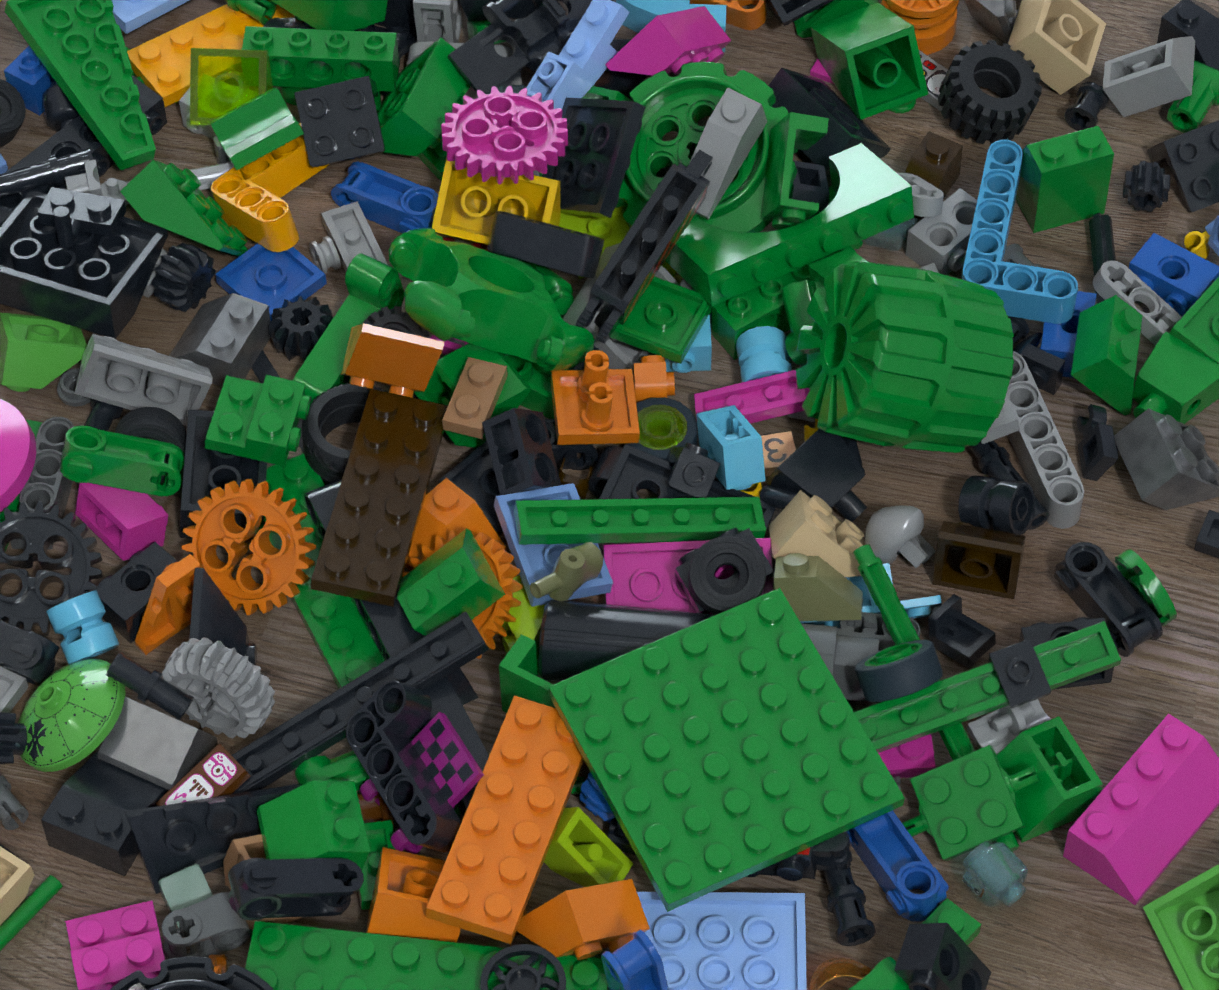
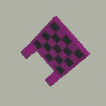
(447, 762)

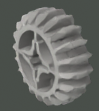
(224, 684)

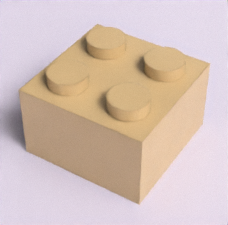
(1058, 39)

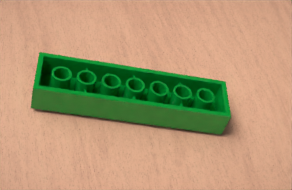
(349, 960)

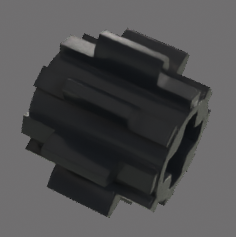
(1146, 186)

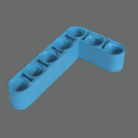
(1025, 289)

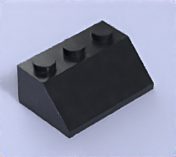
(815, 98)
(211, 469)

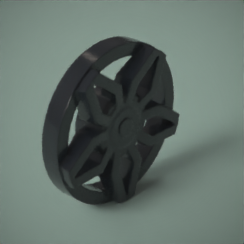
(523, 976)

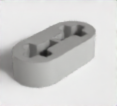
(926, 197)

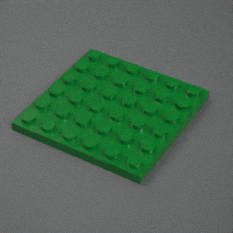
(724, 748)

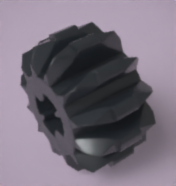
(183, 277)
(299, 326)

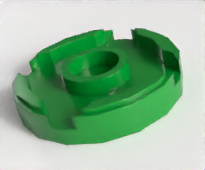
(1146, 584)

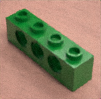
(326, 56)
(755, 309)

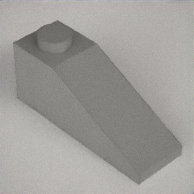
(728, 139)

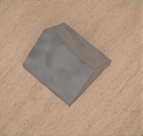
(154, 745)

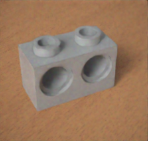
(438, 20)
(943, 237)

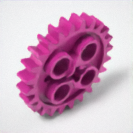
(504, 134)

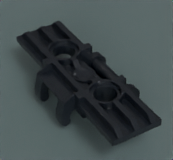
(530, 38)

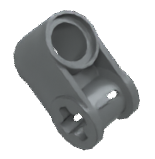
(207, 929)

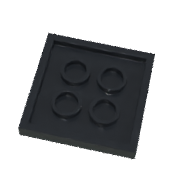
(596, 154)

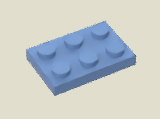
(539, 559)

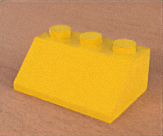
(469, 206)

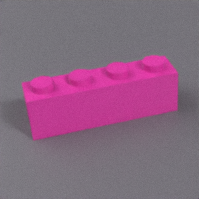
(1147, 811)

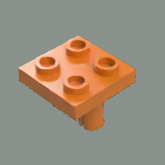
(595, 403)

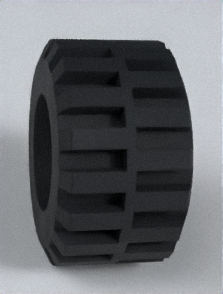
(1000, 71)

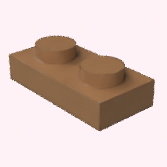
(474, 397)

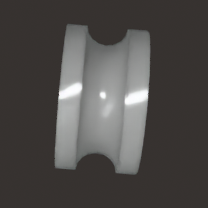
(325, 254)

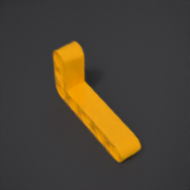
(254, 194)

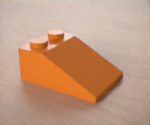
(390, 359)

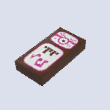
(212, 777)

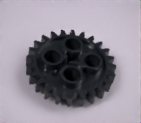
(39, 532)

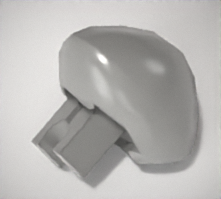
(898, 531)

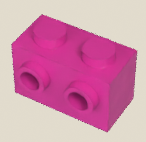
(121, 518)

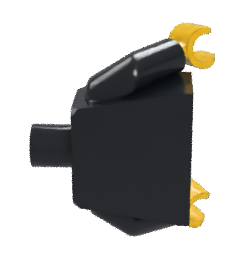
(821, 467)

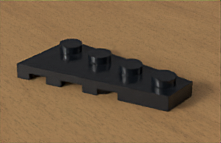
(196, 830)

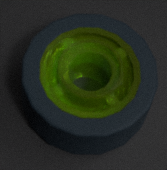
(665, 419)

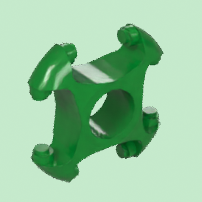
(489, 300)

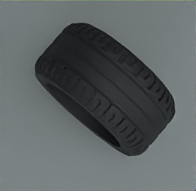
(327, 412)

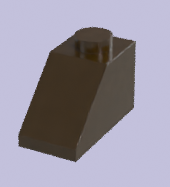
(936, 162)

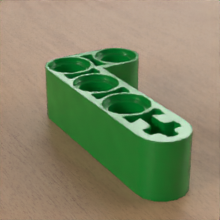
(370, 288)

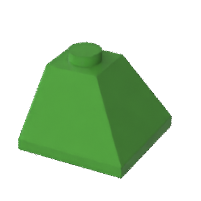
(36, 350)

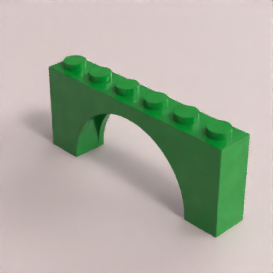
(730, 262)

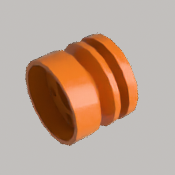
(932, 21)

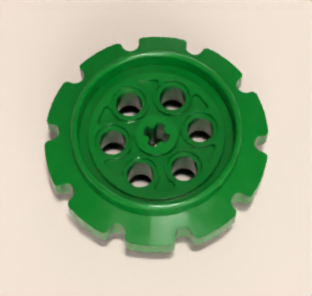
(678, 106)

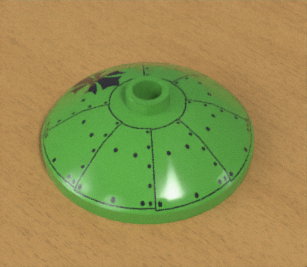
(70, 715)

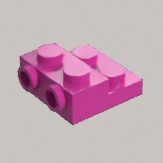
(115, 945)

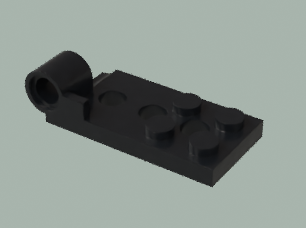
(627, 470)

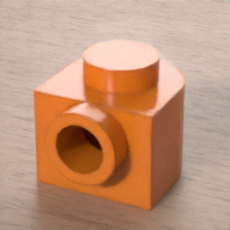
(652, 379)

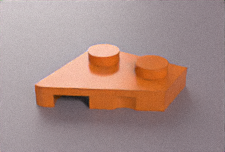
(168, 605)

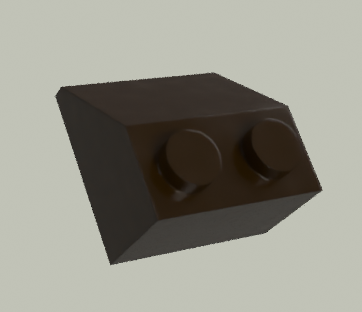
(978, 559)

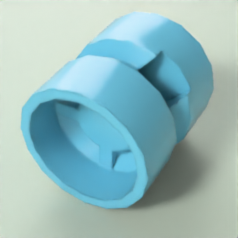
(762, 353)
(82, 627)

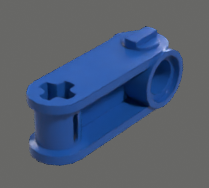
(387, 198)
(899, 866)
(635, 966)

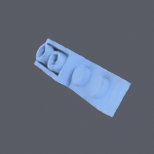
(582, 57)

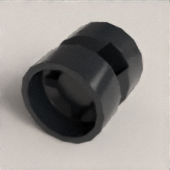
(997, 504)

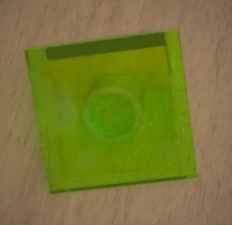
(225, 81)

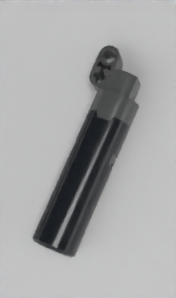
(589, 634)

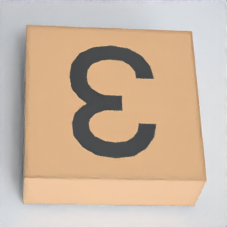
(776, 450)

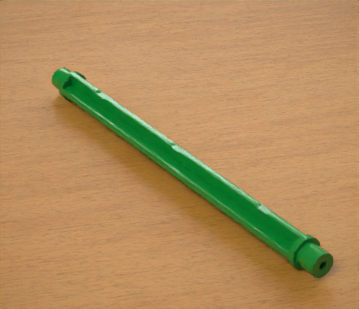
(902, 631)

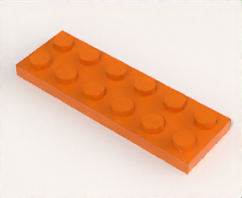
(508, 824)

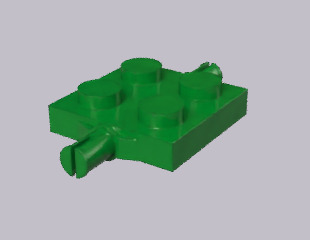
(969, 802)

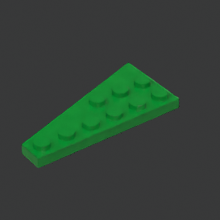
(92, 67)

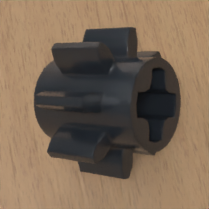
(12, 738)

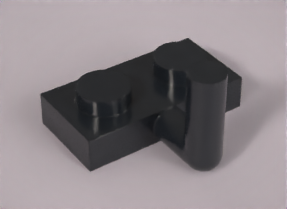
(78, 212)

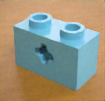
(733, 445)

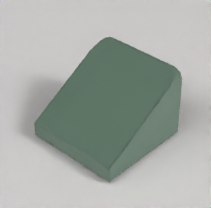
(184, 888)

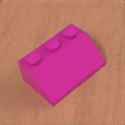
(671, 42)

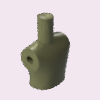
(570, 572)

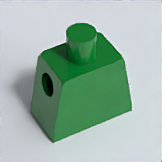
(1176, 381)

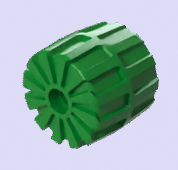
(905, 357)

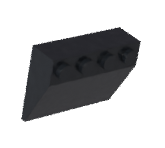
(84, 286)

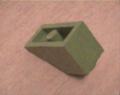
(817, 589)

